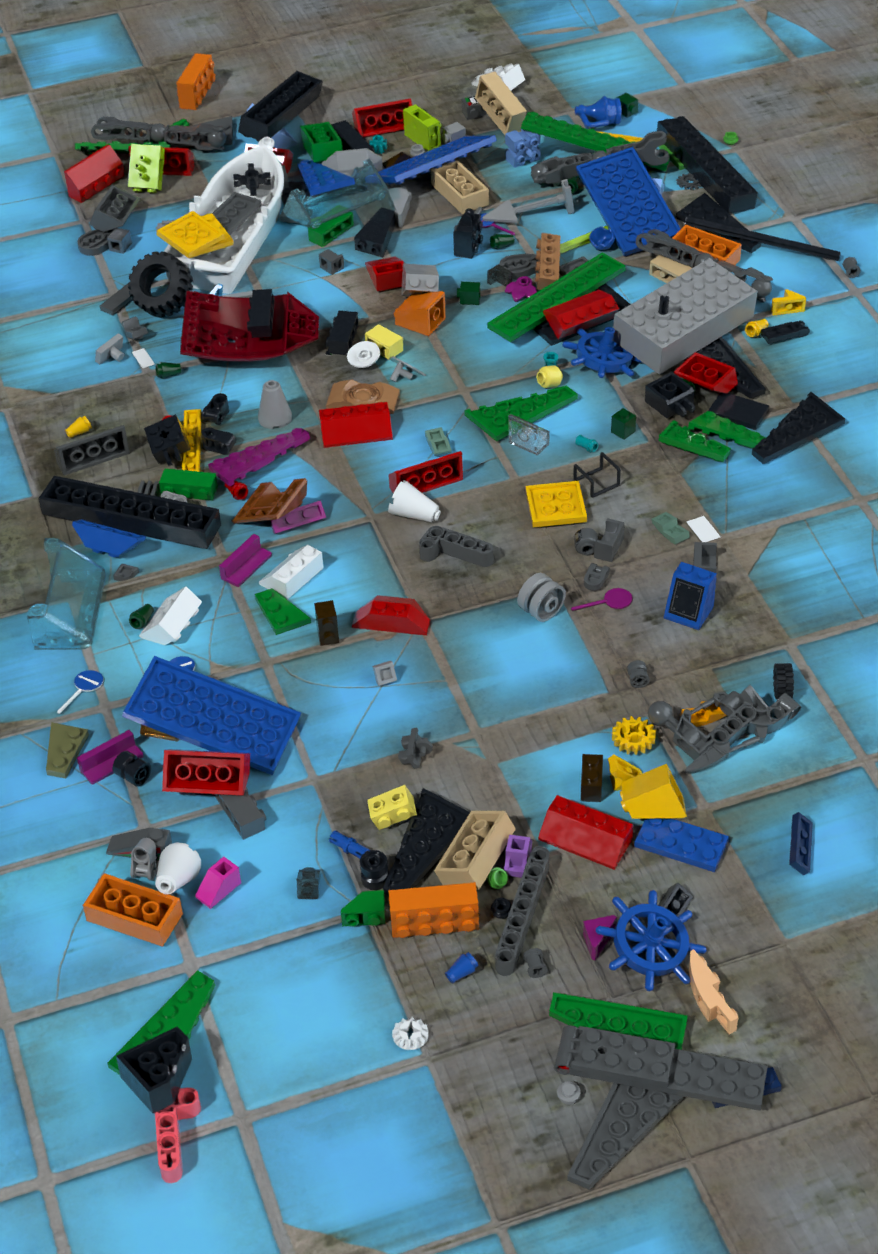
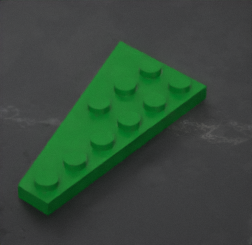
(118, 147)
(495, 421)
(180, 1011)
(619, 1018)

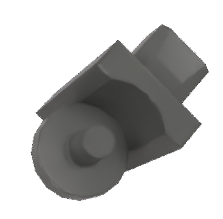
(416, 748)

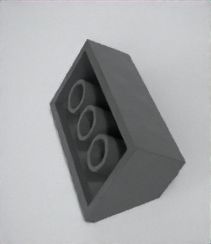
(113, 209)
(92, 450)

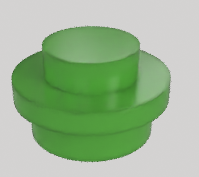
(730, 138)
(497, 878)

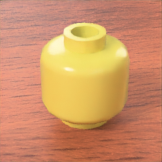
(549, 376)

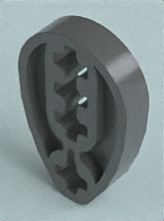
(94, 242)
(520, 264)

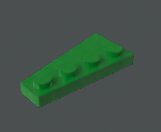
(726, 429)
(697, 443)

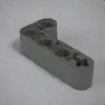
(455, 544)

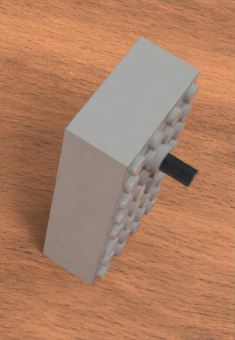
(684, 315)

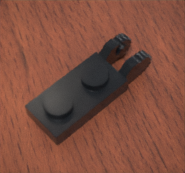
(785, 331)

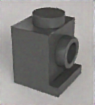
(331, 261)

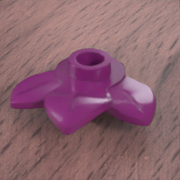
(521, 288)

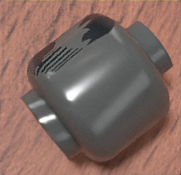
(585, 541)

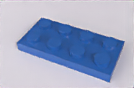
(682, 842)

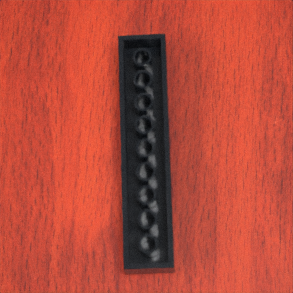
(280, 106)
(708, 165)
(131, 511)

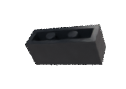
(261, 313)
(342, 332)

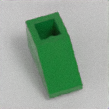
(365, 909)

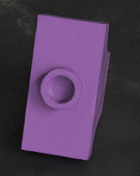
(517, 854)

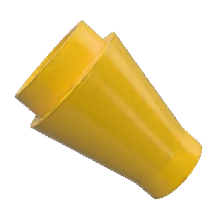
(754, 328)
(78, 427)

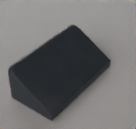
(676, 899)

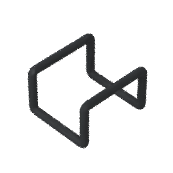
(584, 474)

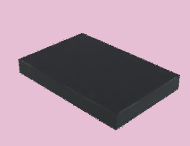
(739, 410)

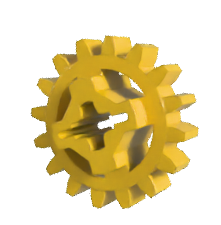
(633, 735)

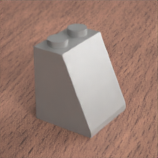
(419, 279)

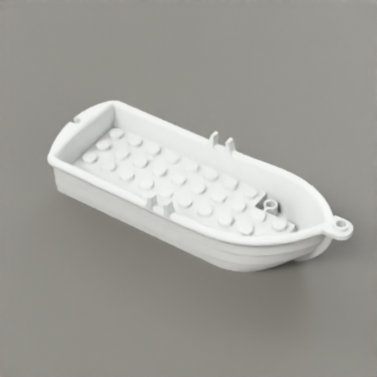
(230, 263)

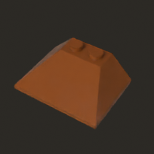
(270, 503)

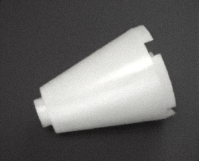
(413, 504)
(176, 867)

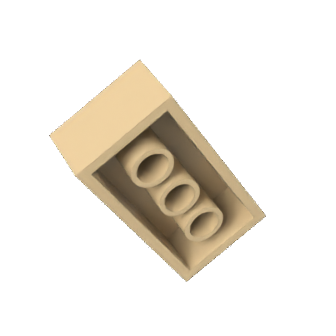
(500, 103)
(460, 186)
(475, 848)

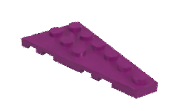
(256, 457)

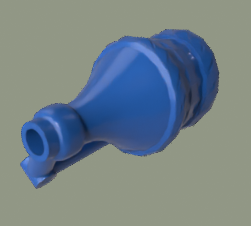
(605, 111)

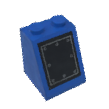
(690, 596)

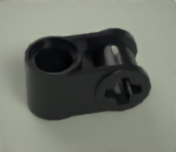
(216, 409)
(218, 441)

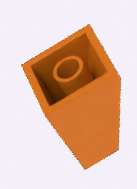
(421, 312)

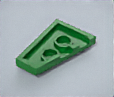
(280, 612)

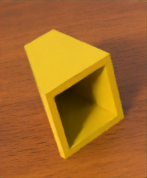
(653, 795)

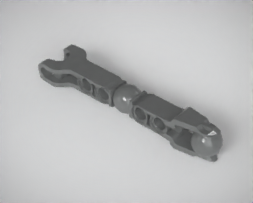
(158, 132)
(557, 169)
(665, 246)

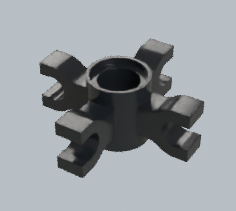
(252, 179)

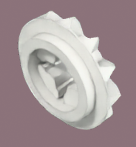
(417, 1039)

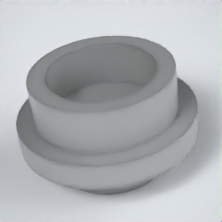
(416, 149)
(568, 1092)

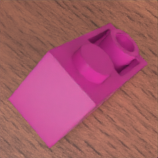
(218, 882)

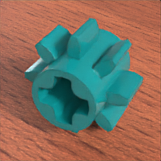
(379, 144)

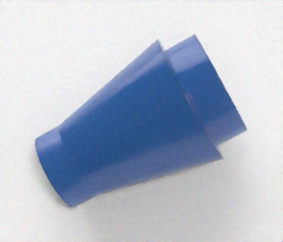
(462, 967)

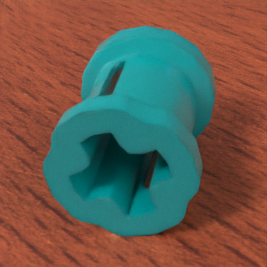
(550, 358)

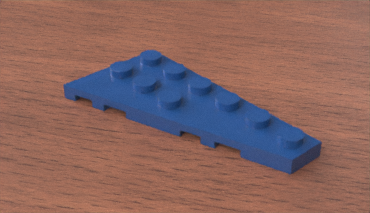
(322, 178)

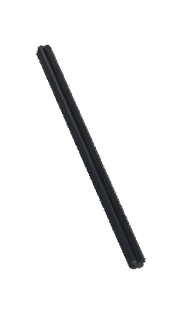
(762, 238)

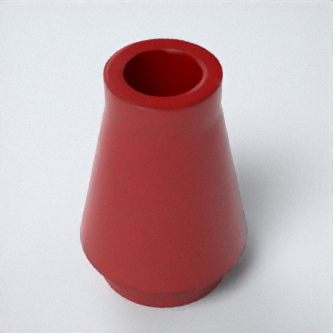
(238, 490)

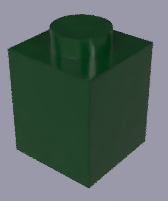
(629, 104)
(469, 293)
(623, 423)

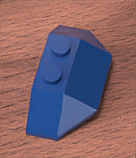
(106, 539)

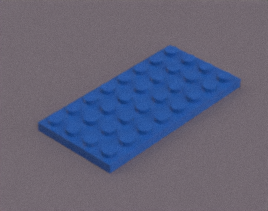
(435, 158)
(626, 198)
(211, 714)

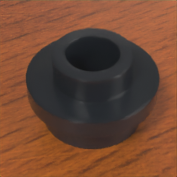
(500, 903)

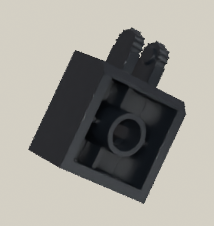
(468, 235)
(670, 396)
(167, 439)

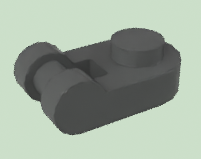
(595, 577)

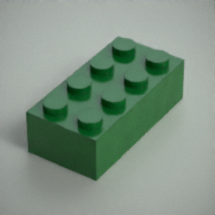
(320, 141)

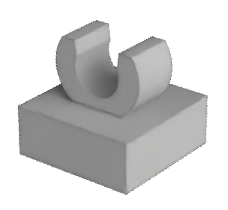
(384, 673)

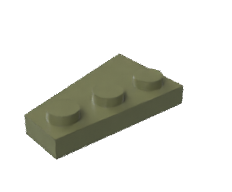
(64, 748)

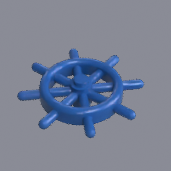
(603, 353)
(651, 939)

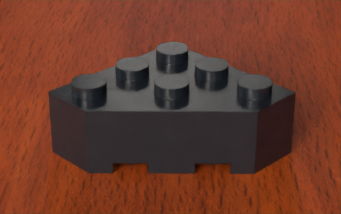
(157, 1068)

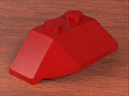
(392, 615)

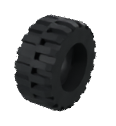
(144, 275)

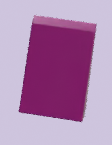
(593, 940)

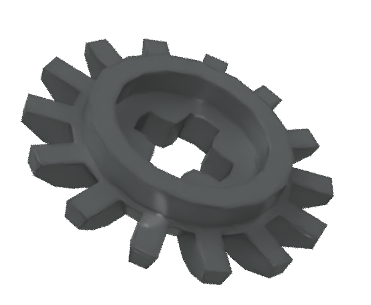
(683, 181)

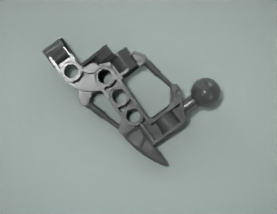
(706, 749)

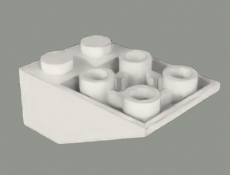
(510, 75)

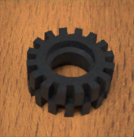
(783, 679)

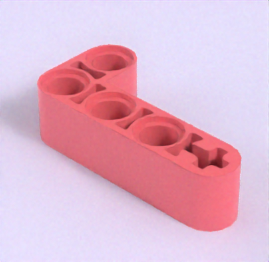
(171, 1135)

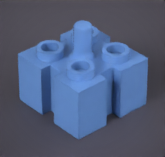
(522, 147)

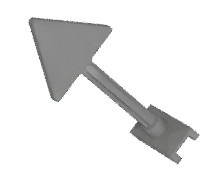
(507, 213)

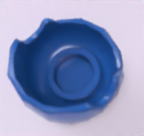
(602, 238)

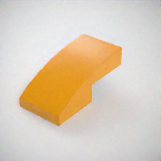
(706, 715)

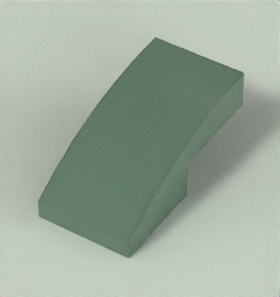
(437, 441)
(669, 528)

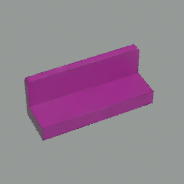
(298, 517)
(244, 561)
(99, 761)

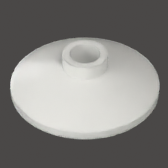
(363, 354)

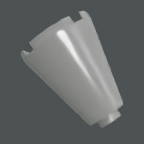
(273, 406)

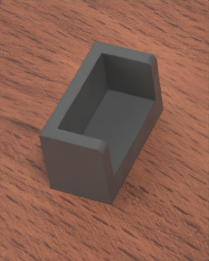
(609, 544)
(705, 556)

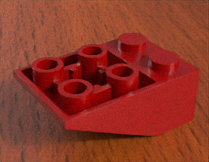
(386, 273)

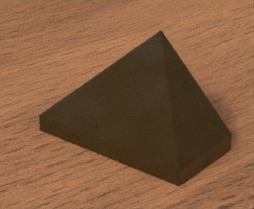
(402, 156)

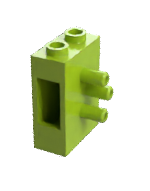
(422, 127)
(146, 168)

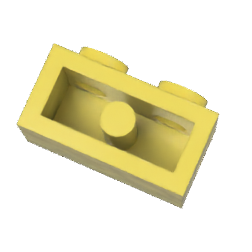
(387, 341)
(394, 807)

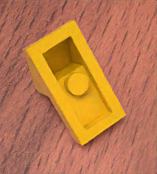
(790, 303)
(621, 771)

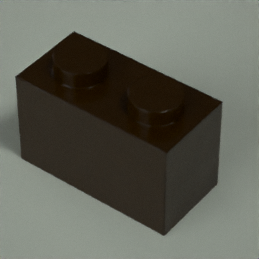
(326, 623)
(591, 777)

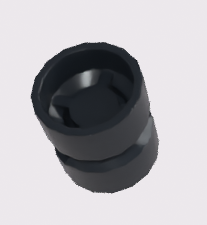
(131, 768)
(373, 869)

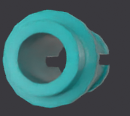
(589, 444)

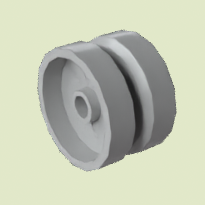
(541, 597)

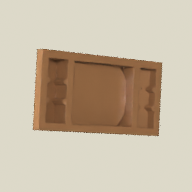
(355, 393)

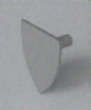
(400, 371)

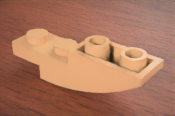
(705, 991)

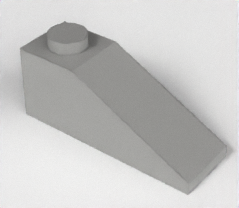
(399, 201)

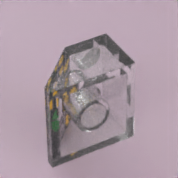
(527, 435)

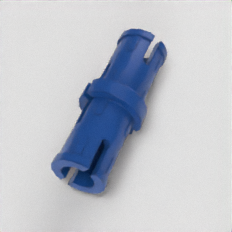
(348, 845)

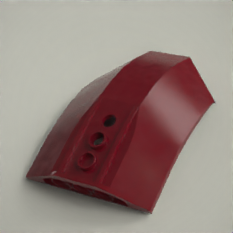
(226, 318)

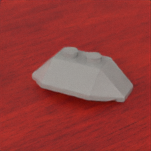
(348, 160)

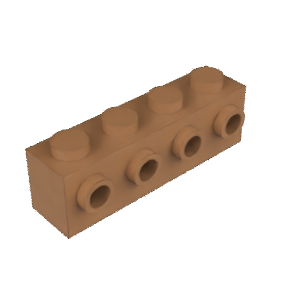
(548, 260)

